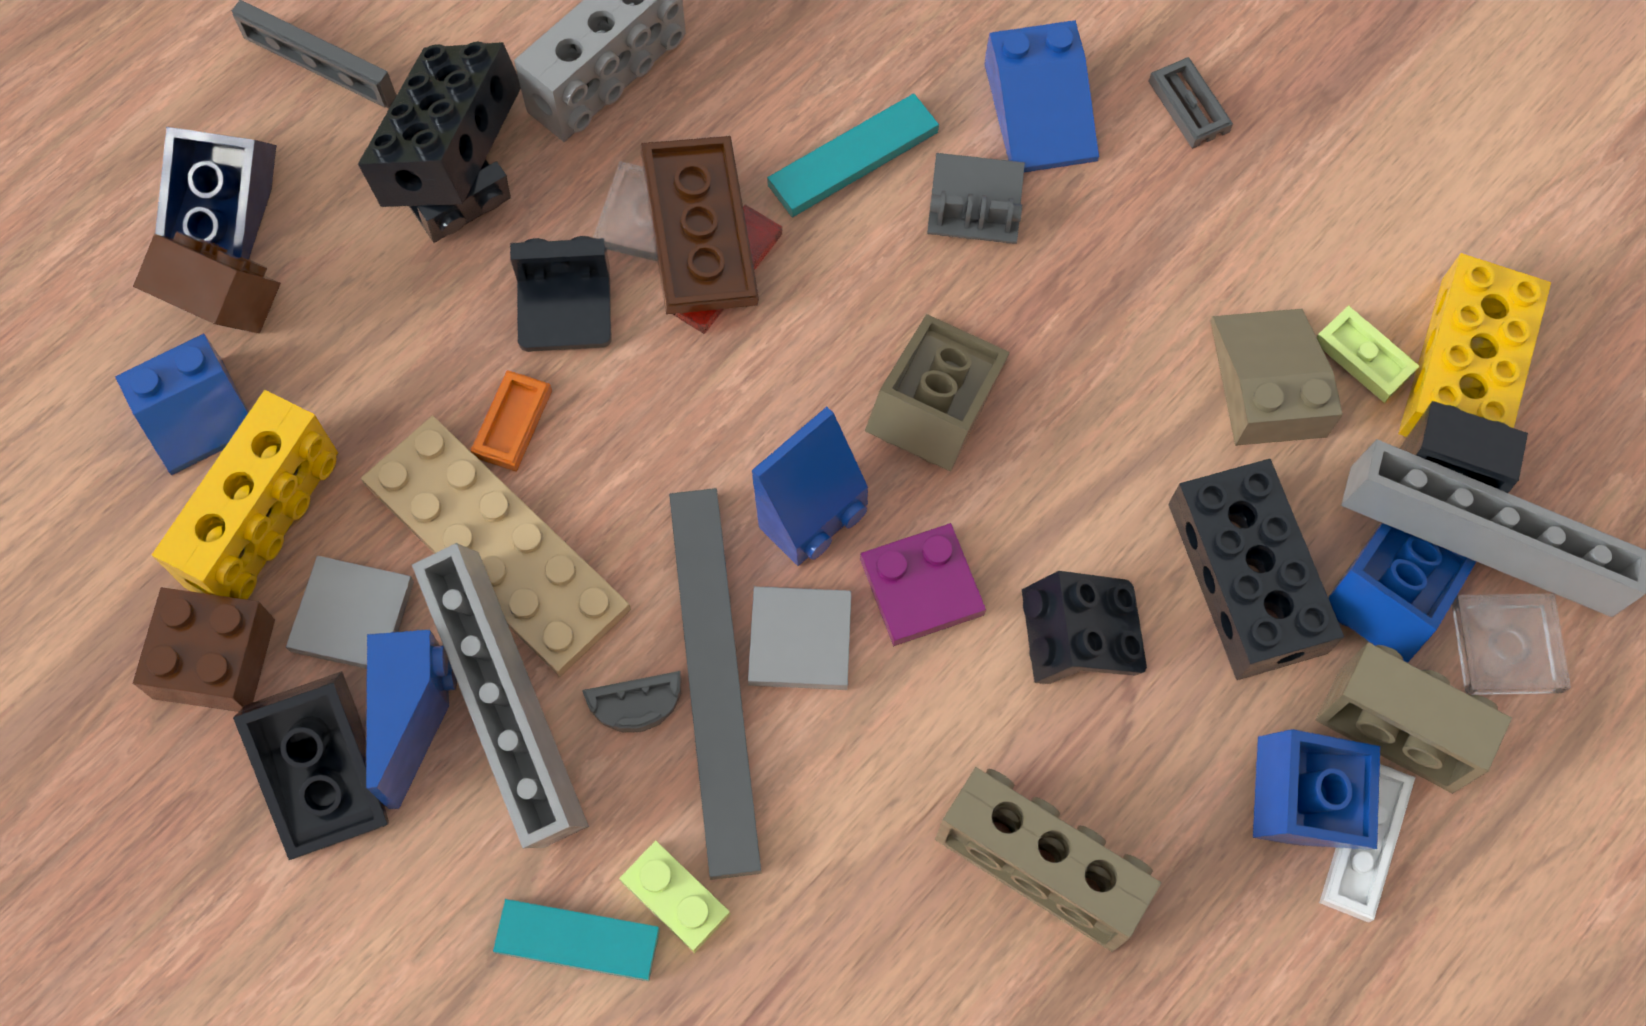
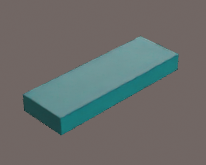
(576, 940)

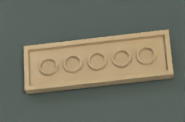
(540, 581)

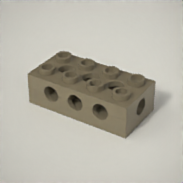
(1057, 887)

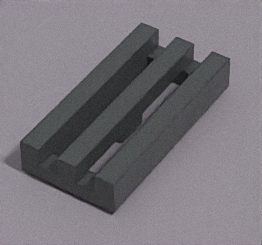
(1183, 104)

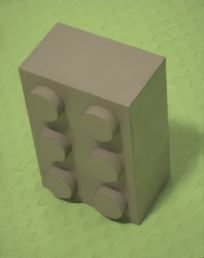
(1414, 718)

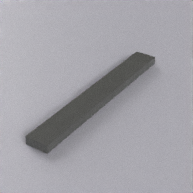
(714, 686)

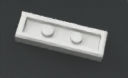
(1360, 874)

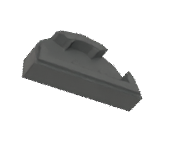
(635, 703)

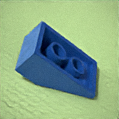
(1042, 95)
(809, 489)
(1399, 590)
(405, 707)

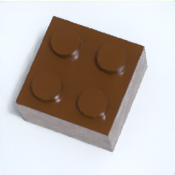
(207, 282)
(204, 650)

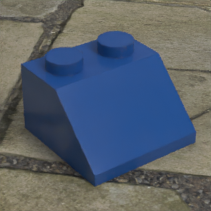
(184, 403)
(1316, 791)

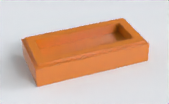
(511, 420)

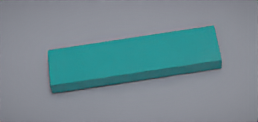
(852, 155)

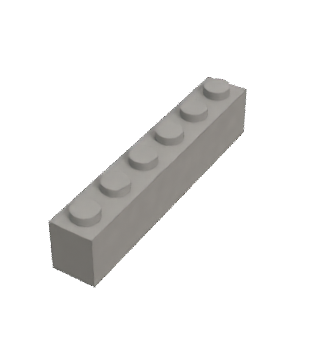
(1496, 529)
(500, 697)

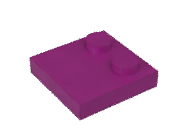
(922, 584)

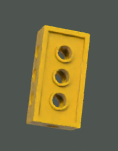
(1478, 342)
(237, 494)

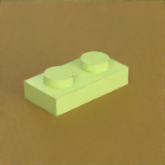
(1366, 354)
(675, 896)

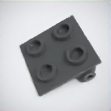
(976, 198)

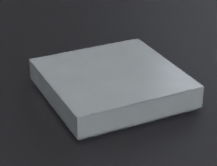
(344, 606)
(800, 638)

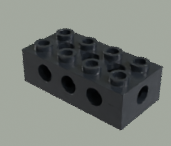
(441, 125)
(1272, 545)

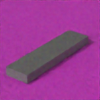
(314, 54)

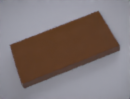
(699, 225)

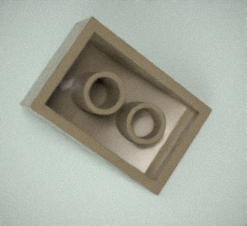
(1275, 377)
(936, 392)

